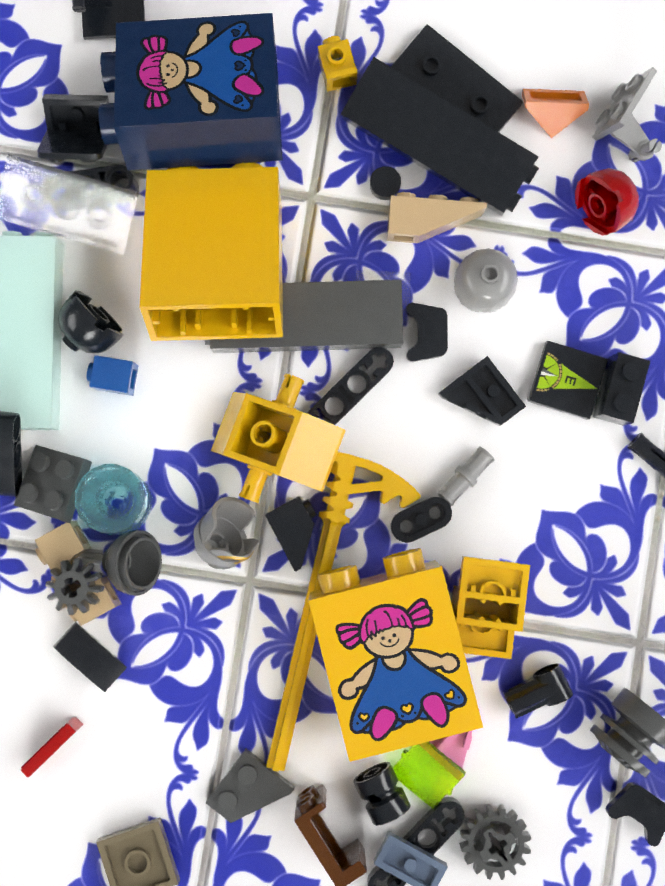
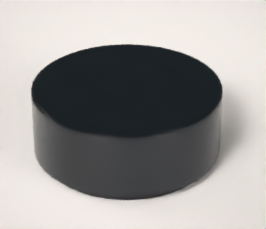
(385, 182)

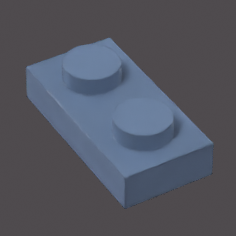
(409, 862)

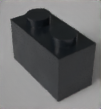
(621, 389)

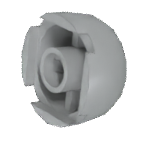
(485, 280)

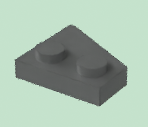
(247, 788)

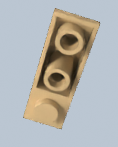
(418, 219)

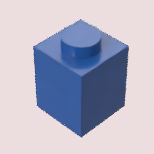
(112, 375)

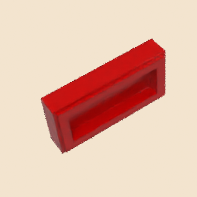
(51, 746)

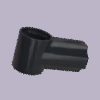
(545, 688)

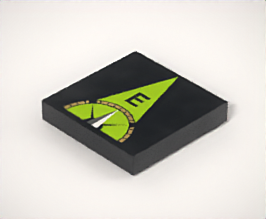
(567, 380)

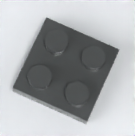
(52, 483)

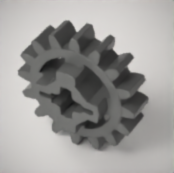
(507, 833)

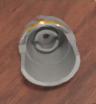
(221, 534)

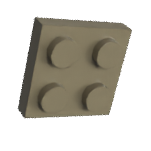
(139, 856)

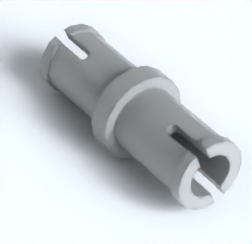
(466, 475)

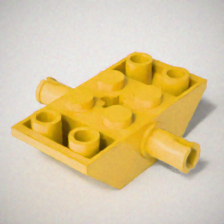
(277, 440)

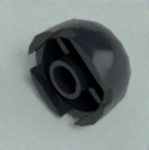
(87, 326)

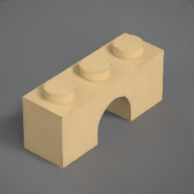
(67, 544)

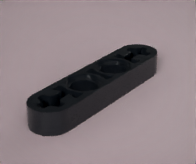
(349, 398)
(425, 822)

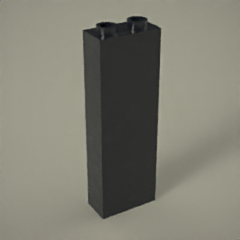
(440, 137)

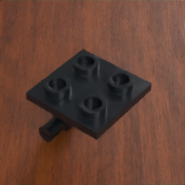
(101, 16)

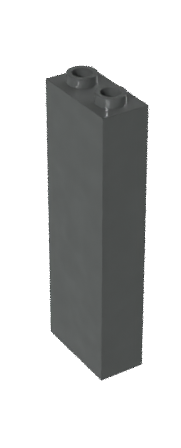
(331, 318)

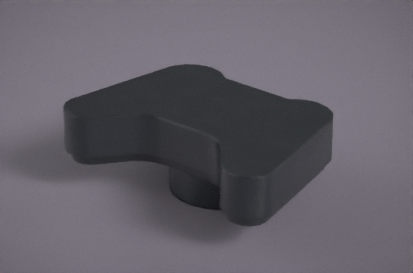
(431, 332)
(641, 806)

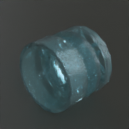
(97, 491)

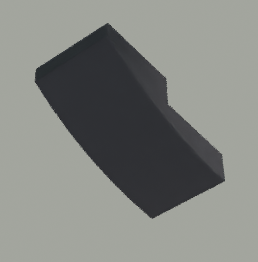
(90, 656)

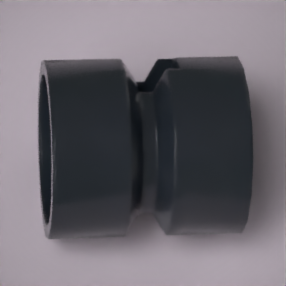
(384, 798)

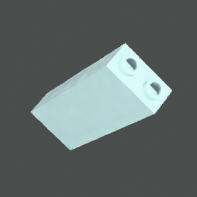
(30, 327)

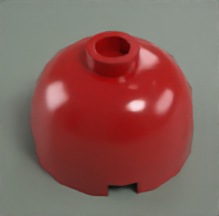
(607, 199)

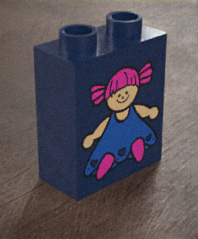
(193, 92)

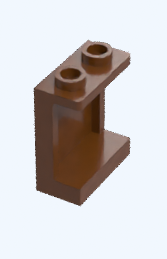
(340, 863)

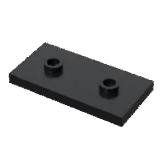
(457, 79)

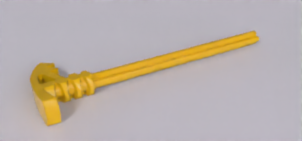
(333, 520)

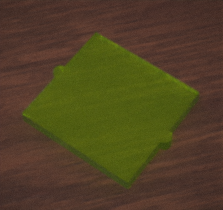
(428, 772)

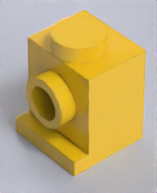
(337, 73)

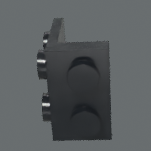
(72, 128)

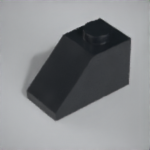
(293, 528)

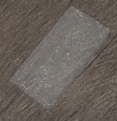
(66, 204)

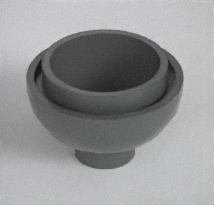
(133, 562)

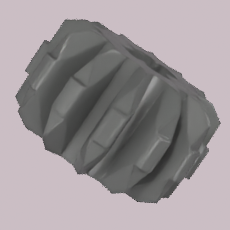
(67, 576)

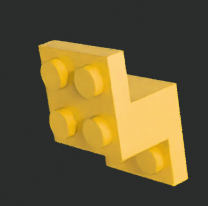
(490, 605)

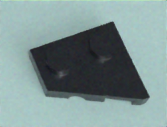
(484, 393)

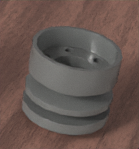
(632, 732)

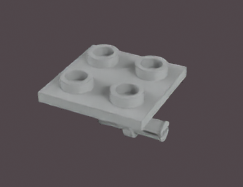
(621, 123)

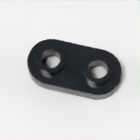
(420, 519)

